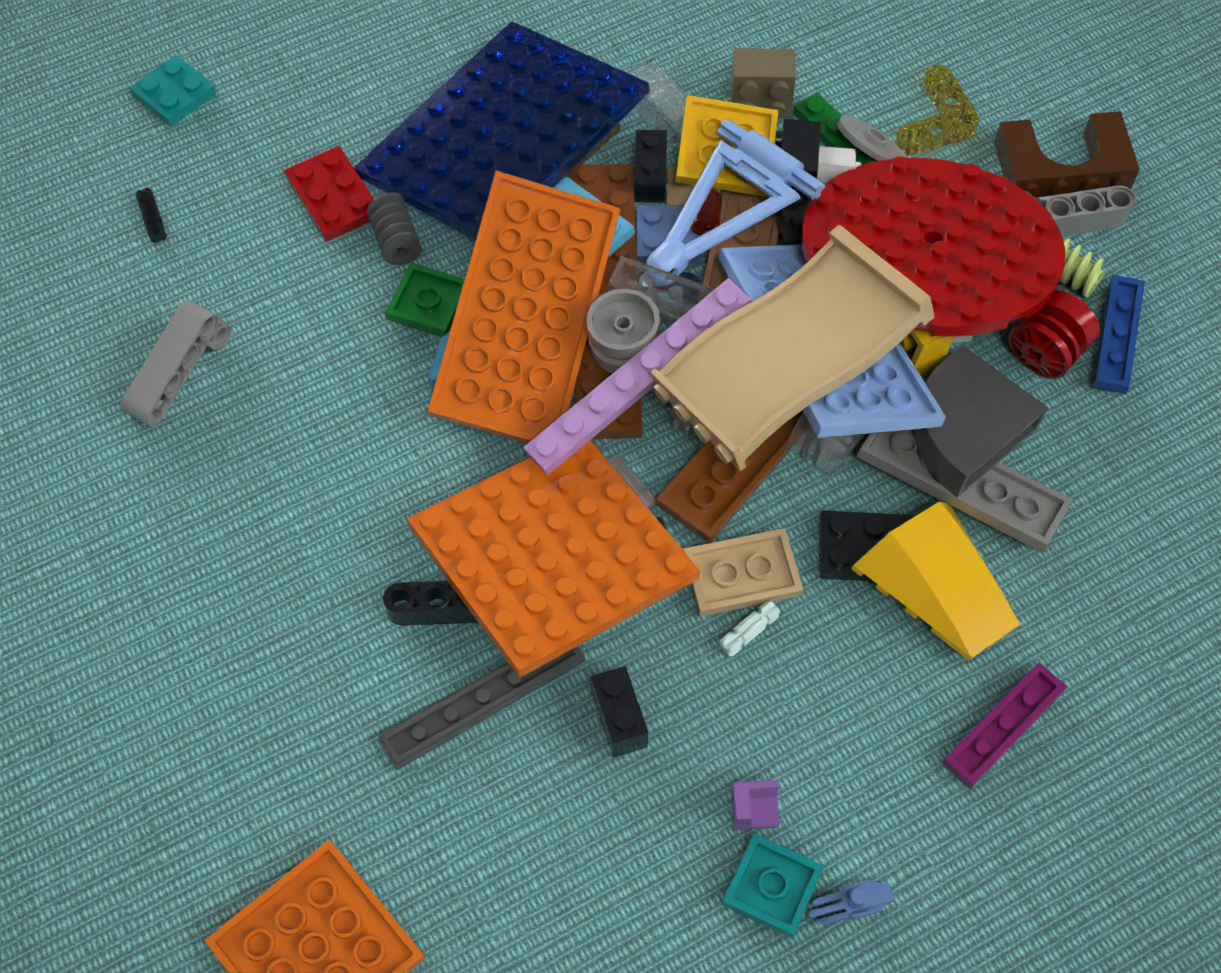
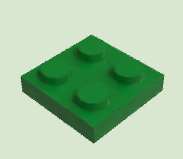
(426, 300)

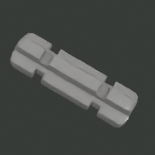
(633, 481)

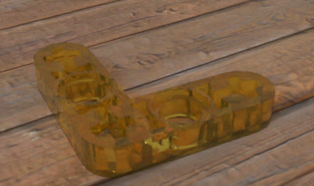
(946, 121)

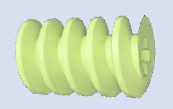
(1081, 270)

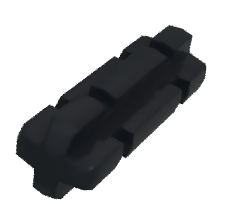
(151, 215)

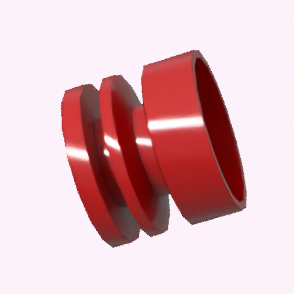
(1054, 335)

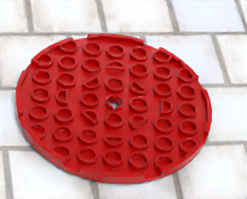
(994, 247)

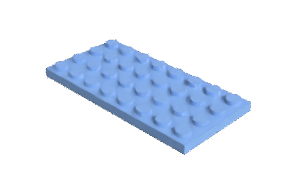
(880, 398)

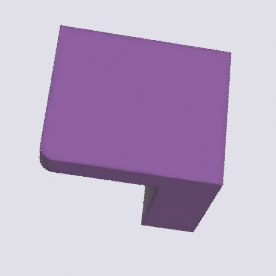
(755, 805)

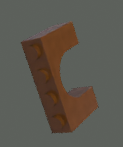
(1028, 168)

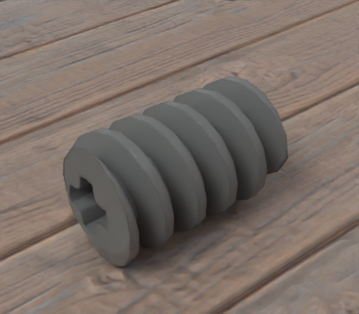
(394, 229)

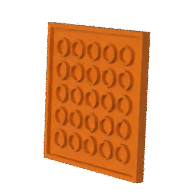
(552, 555)

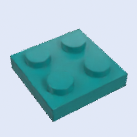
(173, 90)
(773, 885)

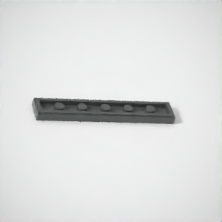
(469, 707)

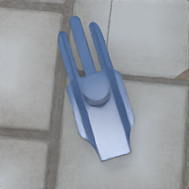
(856, 900)

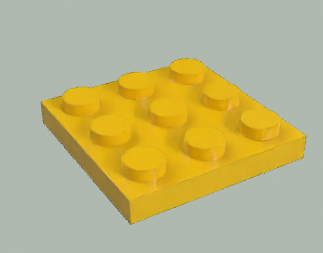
(700, 139)

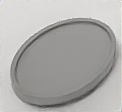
(869, 139)

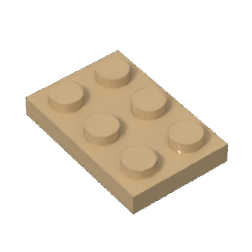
(744, 572)

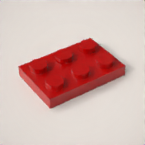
(331, 192)

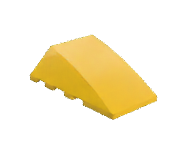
(942, 580)

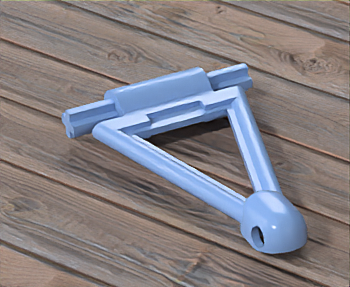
(760, 164)

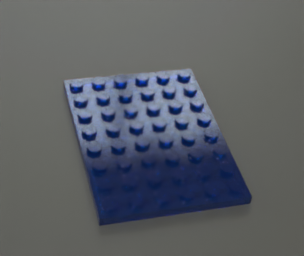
(510, 109)

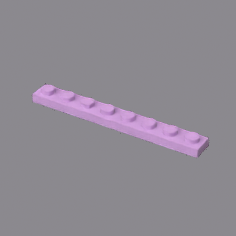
(629, 381)

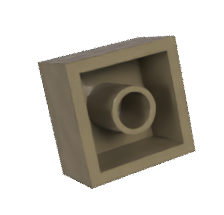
(764, 78)

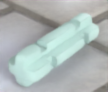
(749, 628)

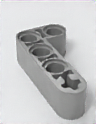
(173, 360)

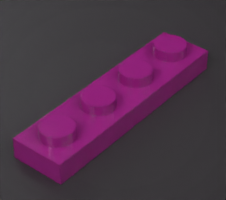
(1004, 725)

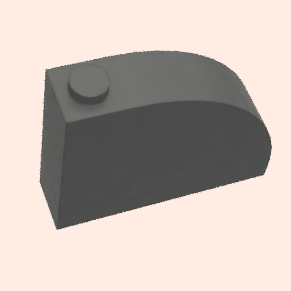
(982, 422)

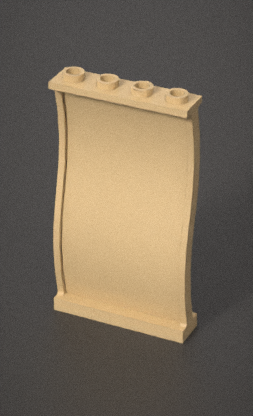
(791, 346)

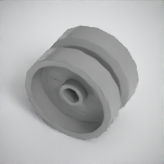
(621, 326)

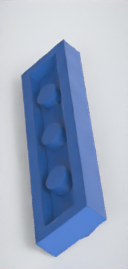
(1119, 334)

